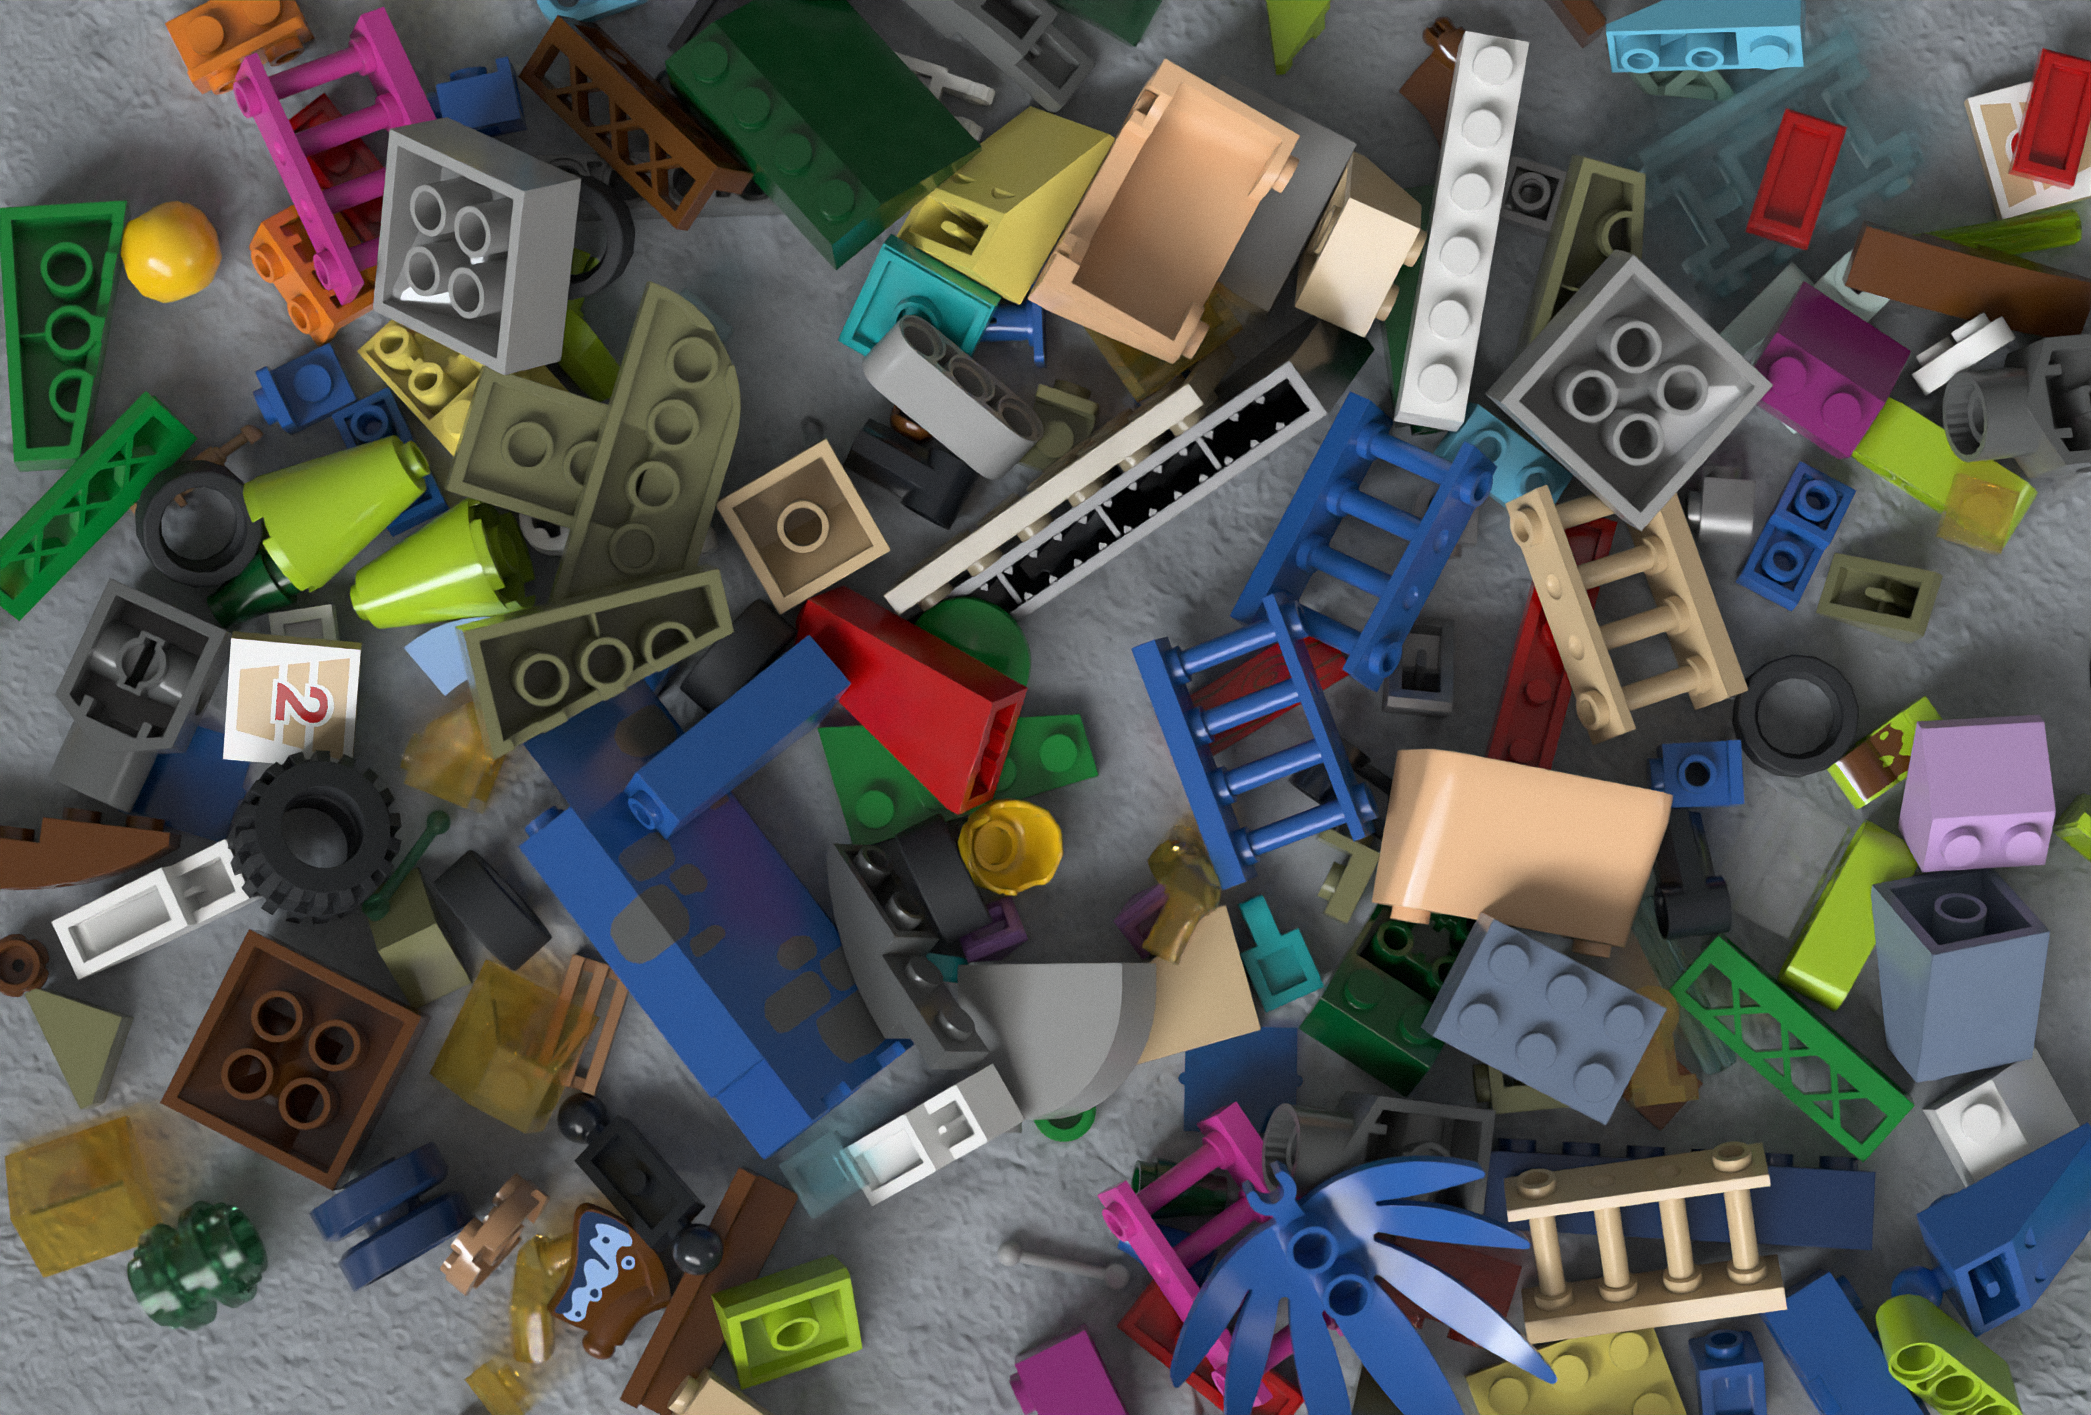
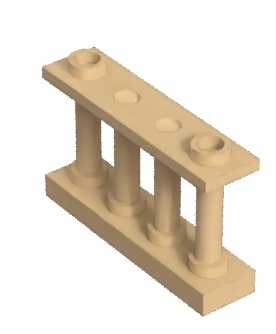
(1683, 610)
(1651, 1298)

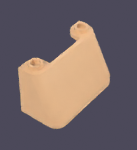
(1165, 214)
(1518, 846)

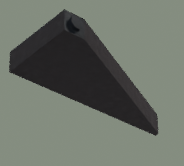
(1254, 414)

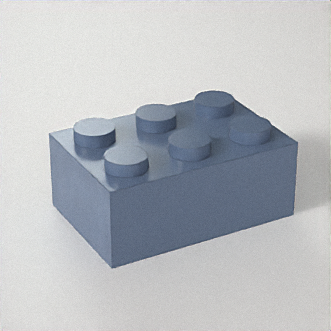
(1543, 1018)

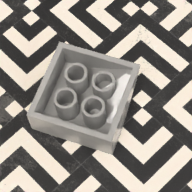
(476, 245)
(1629, 389)

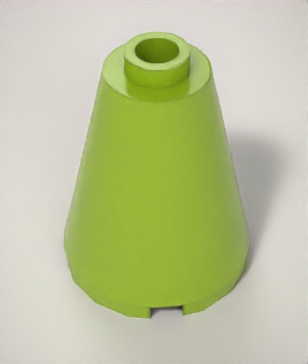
(334, 506)
(447, 571)

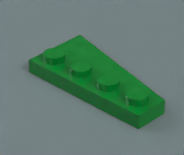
(886, 798)

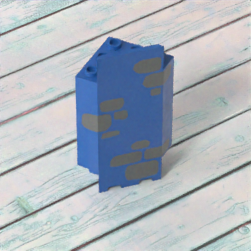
(704, 929)

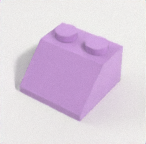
(1978, 794)

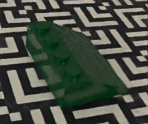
(821, 117)

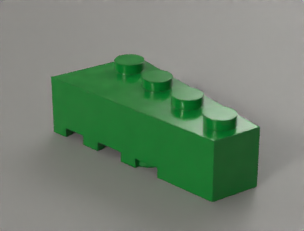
(58, 313)

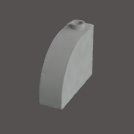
(1285, 219)
(1059, 1030)

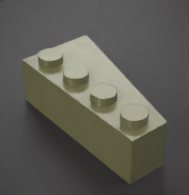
(1594, 216)
(566, 655)

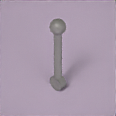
(1115, 1275)

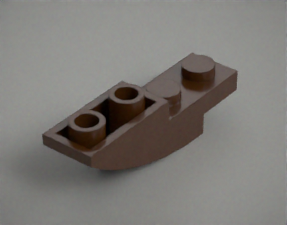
(80, 850)

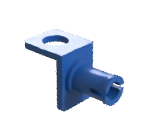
(1020, 323)

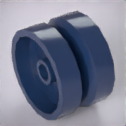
(390, 1210)

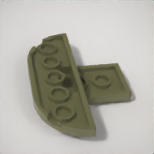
(622, 475)

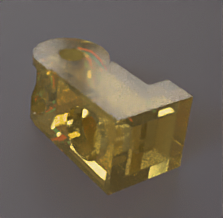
(1656, 1074)

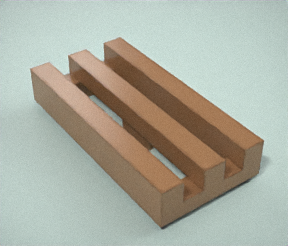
(569, 988)

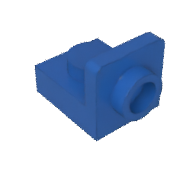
(304, 390)
(1728, 1373)

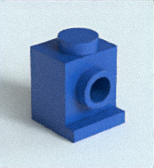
(481, 99)
(1723, 768)

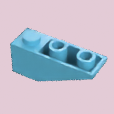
(1709, 36)

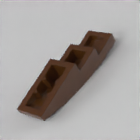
(1968, 281)

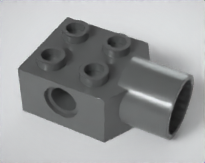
(2027, 409)
(134, 692)
(1374, 1127)

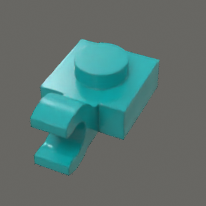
(1279, 962)

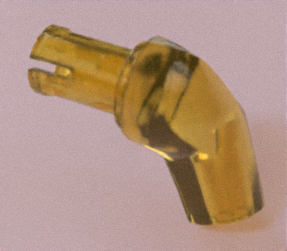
(1191, 887)
(535, 1279)

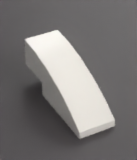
(152, 910)
(935, 1133)

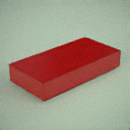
(2054, 120)
(1796, 179)

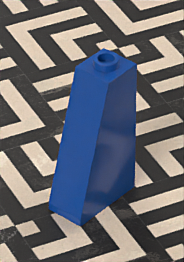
(736, 739)

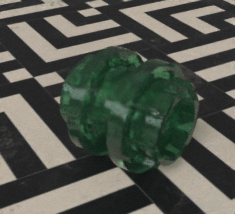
(185, 1271)

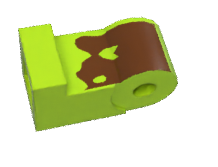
(1882, 755)

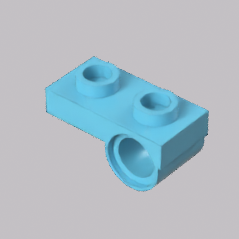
(1518, 462)

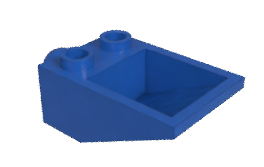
(2005, 1234)

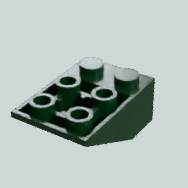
(1383, 994)

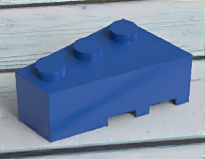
(1835, 1352)

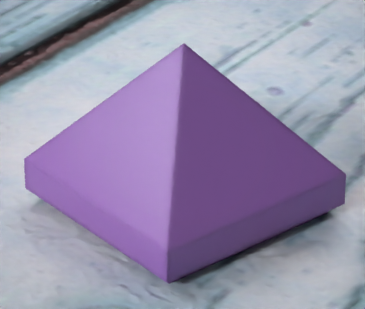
(1140, 915)
(998, 938)

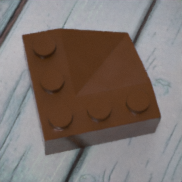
(295, 1060)

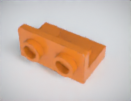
(223, 32)
(285, 258)

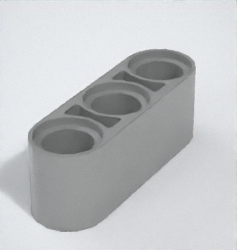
(952, 397)

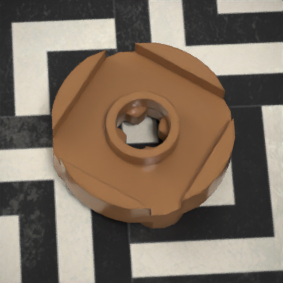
(486, 1244)

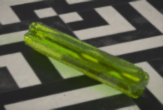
(2019, 233)

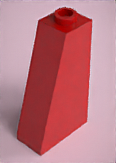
(918, 695)

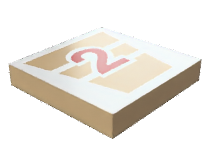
(1995, 127)
(290, 697)

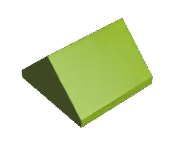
(789, 1320)

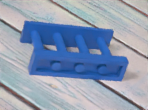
(1333, 492)
(1192, 728)

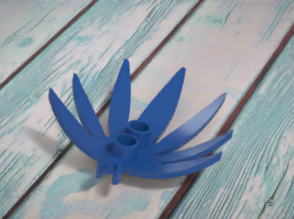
(1326, 1260)

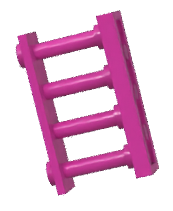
(399, 102)
(1227, 1144)

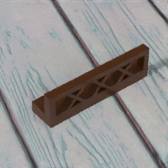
(649, 106)
(689, 1330)

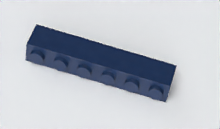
(1799, 1208)

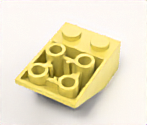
(1009, 201)
(433, 378)

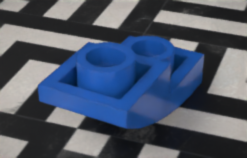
(379, 418)
(1795, 536)

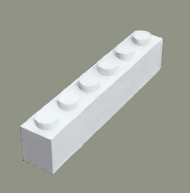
(1461, 231)

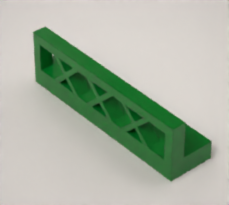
(88, 501)
(1808, 1028)

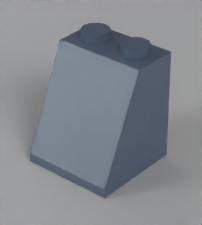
(1957, 971)

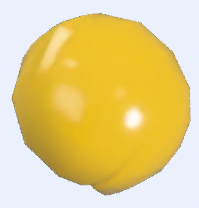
(170, 251)
(1011, 846)

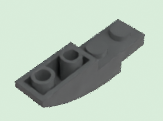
(1018, 41)
(887, 950)

